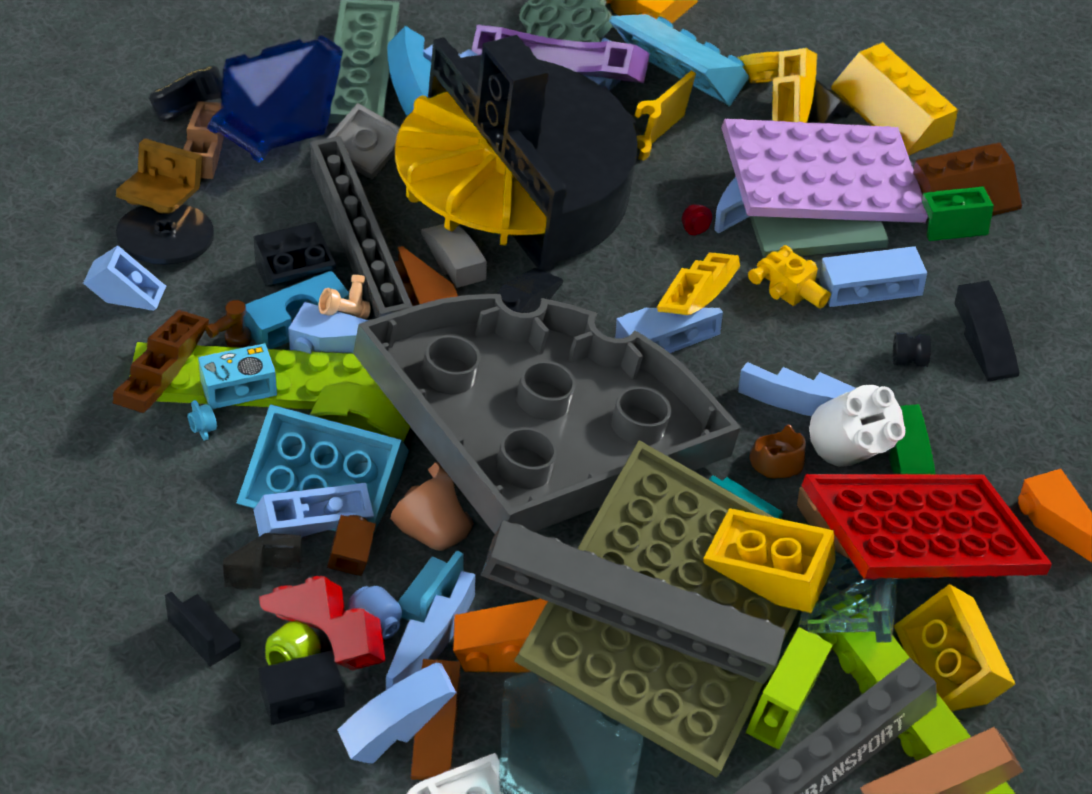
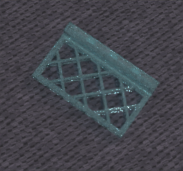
(877, 606)

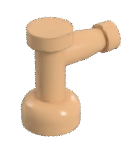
(331, 301)

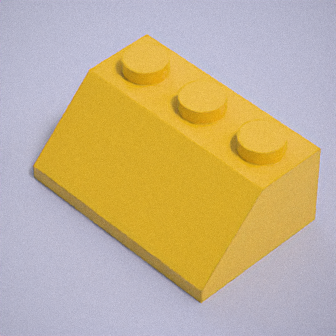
(955, 649)

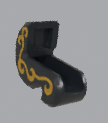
(186, 92)

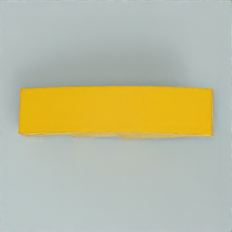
(699, 284)

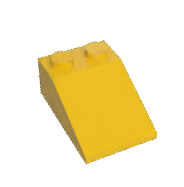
(773, 557)

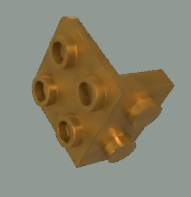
(163, 177)

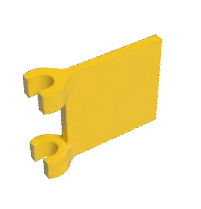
(663, 112)

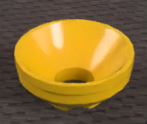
(761, 66)

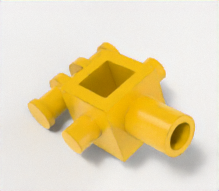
(790, 278)

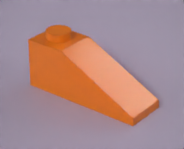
(1058, 510)

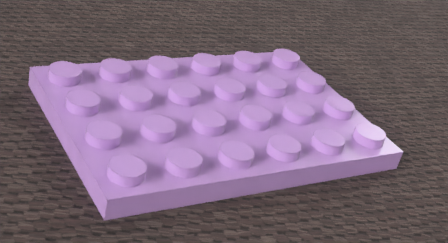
(823, 171)

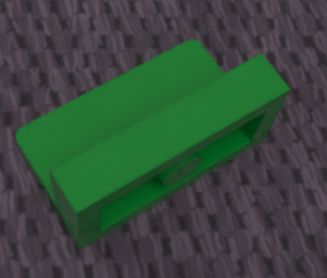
(958, 213)

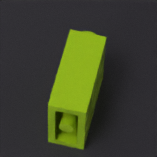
(788, 688)

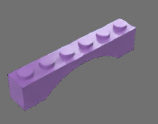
(594, 59)

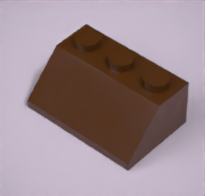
(971, 168)

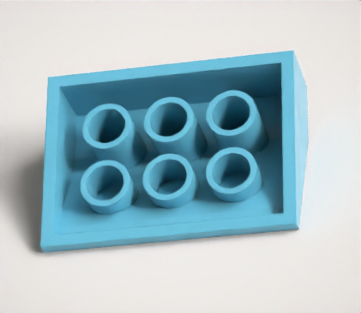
(681, 53)
(315, 453)

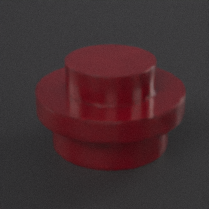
(696, 219)

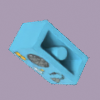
(237, 376)

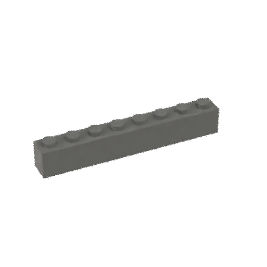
(357, 227)
(633, 602)

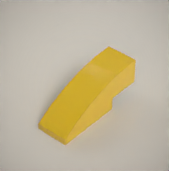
(794, 86)

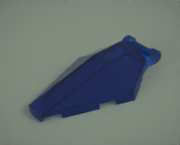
(278, 95)

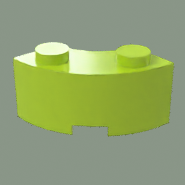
(360, 408)

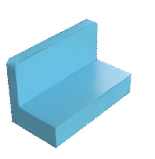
(433, 580)

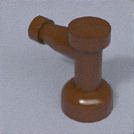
(232, 323)

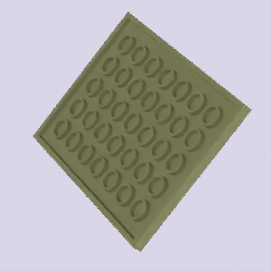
(661, 526)

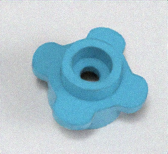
(202, 419)

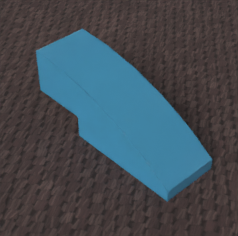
(408, 67)

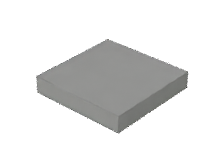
(367, 139)

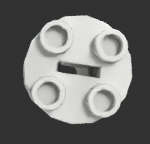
(857, 425)

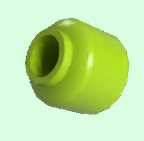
(291, 642)

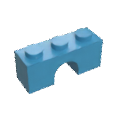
(273, 314)

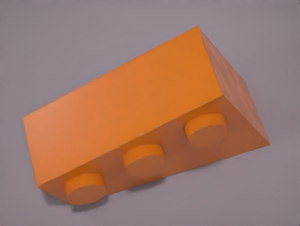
(494, 636)

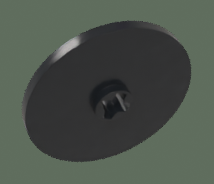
(165, 236)

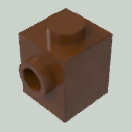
(351, 544)

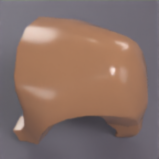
(433, 512)

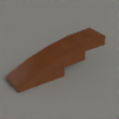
(161, 362)

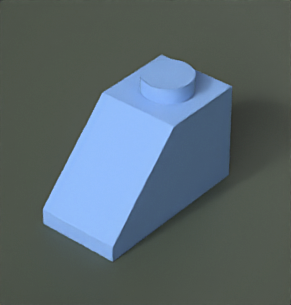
(124, 281)

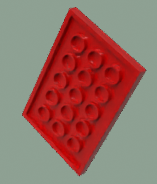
(925, 525)

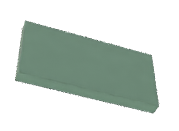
(817, 236)

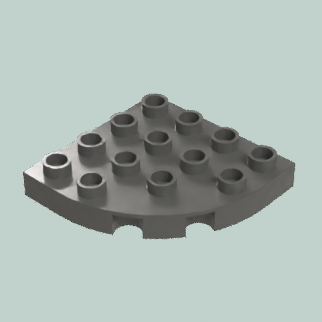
(537, 404)

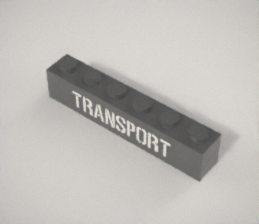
(851, 735)

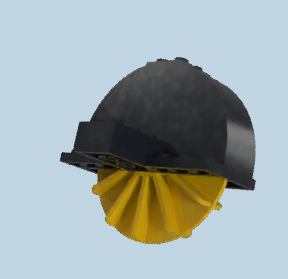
(519, 150)

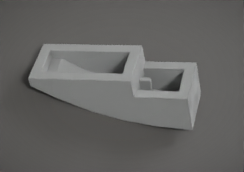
(456, 254)

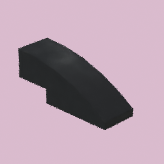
(987, 330)

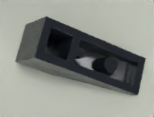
(525, 291)

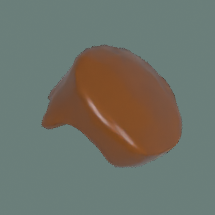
(779, 454)

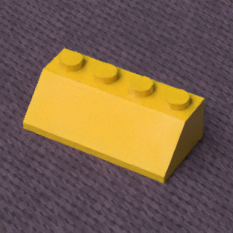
(894, 95)

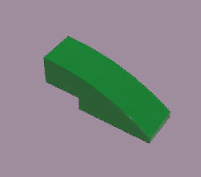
(913, 451)

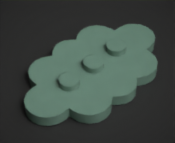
(567, 19)

